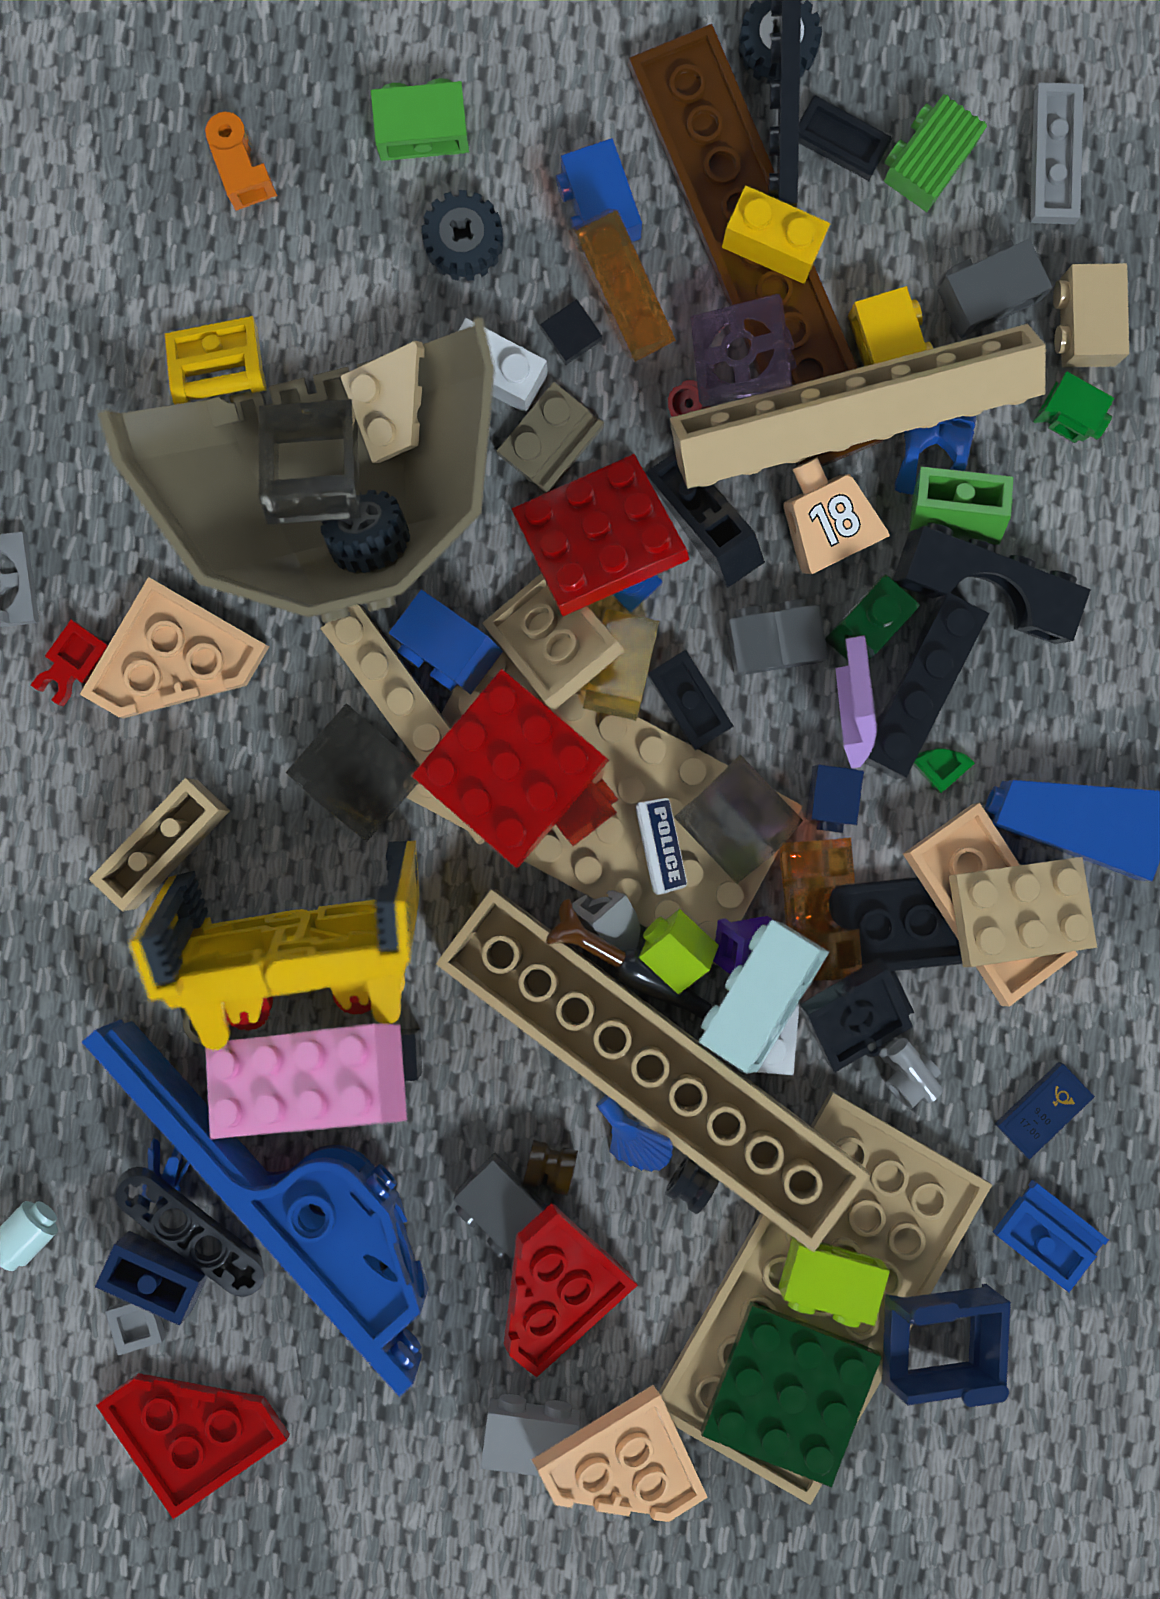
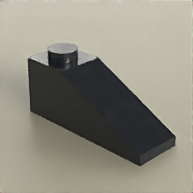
(709, 522)

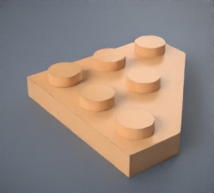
(170, 655)
(624, 1463)

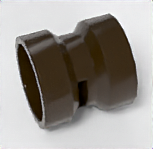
(550, 1167)

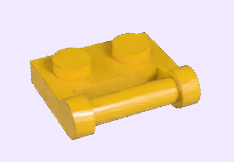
(212, 350)

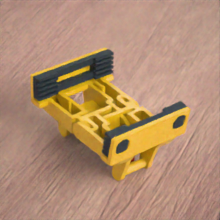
(236, 966)

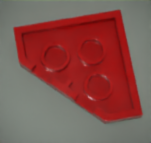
(558, 1289)
(190, 1434)

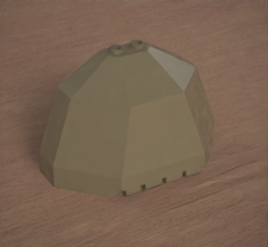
(201, 482)

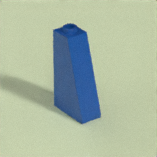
(1092, 822)

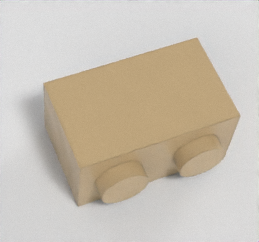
(1092, 315)

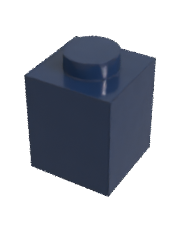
(834, 797)

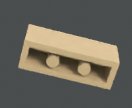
(159, 844)

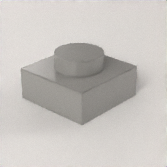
(133, 1327)

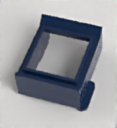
(978, 1380)

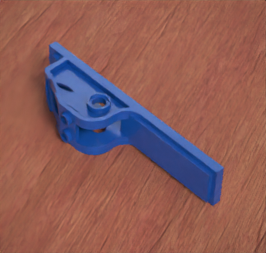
(327, 1253)

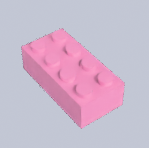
(306, 1081)

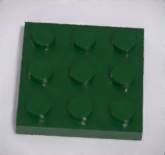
(790, 1394)

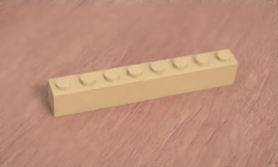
(859, 406)

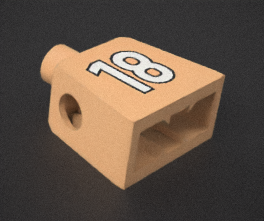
(829, 518)

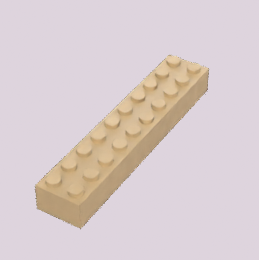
(654, 1069)

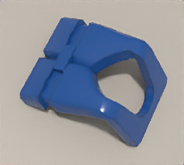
(952, 435)

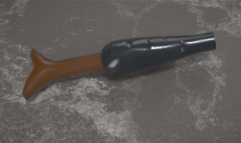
(626, 963)

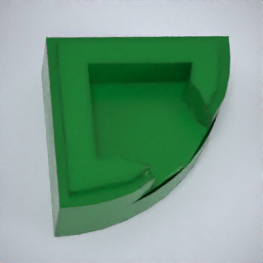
(942, 766)

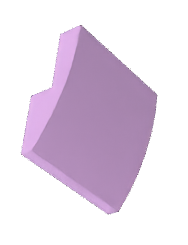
(856, 703)

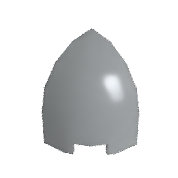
(610, 919)

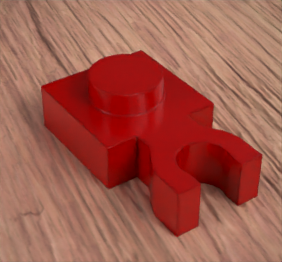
(74, 657)

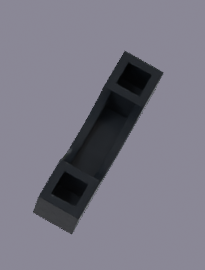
(1041, 602)
(925, 685)

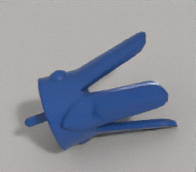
(171, 1169)

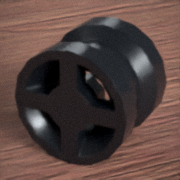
(692, 1185)

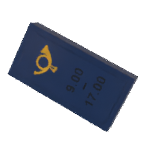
(1044, 1110)

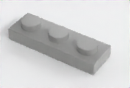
(1057, 153)

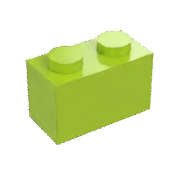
(834, 1282)

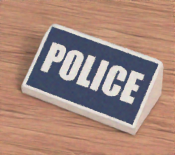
(661, 845)

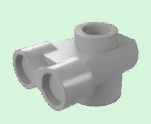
(913, 1075)

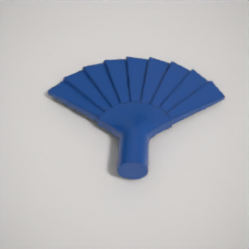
(634, 1142)

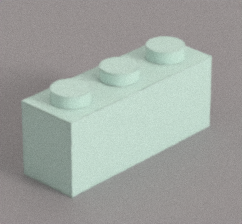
(762, 996)

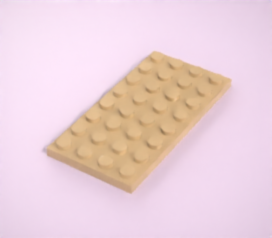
(641, 768)
(904, 1214)

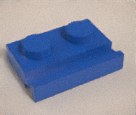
(1050, 1236)

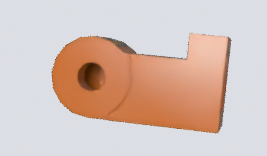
(231, 153)

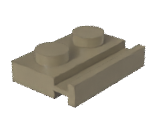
(550, 438)

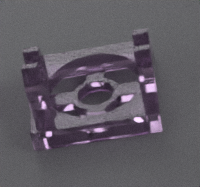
(704, 330)

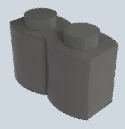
(776, 638)

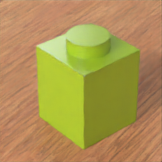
(678, 950)

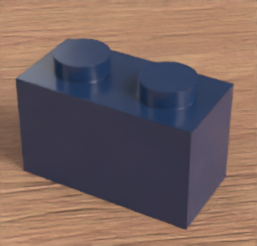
(151, 1278)

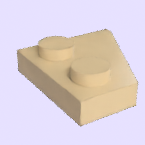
(387, 401)

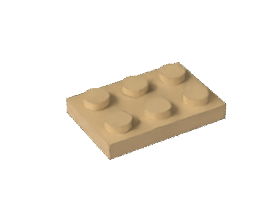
(550, 649)
(1022, 912)

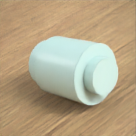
(26, 1234)

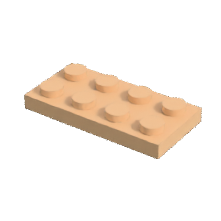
(972, 845)

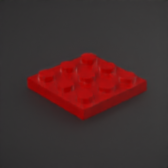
(599, 534)
(510, 768)

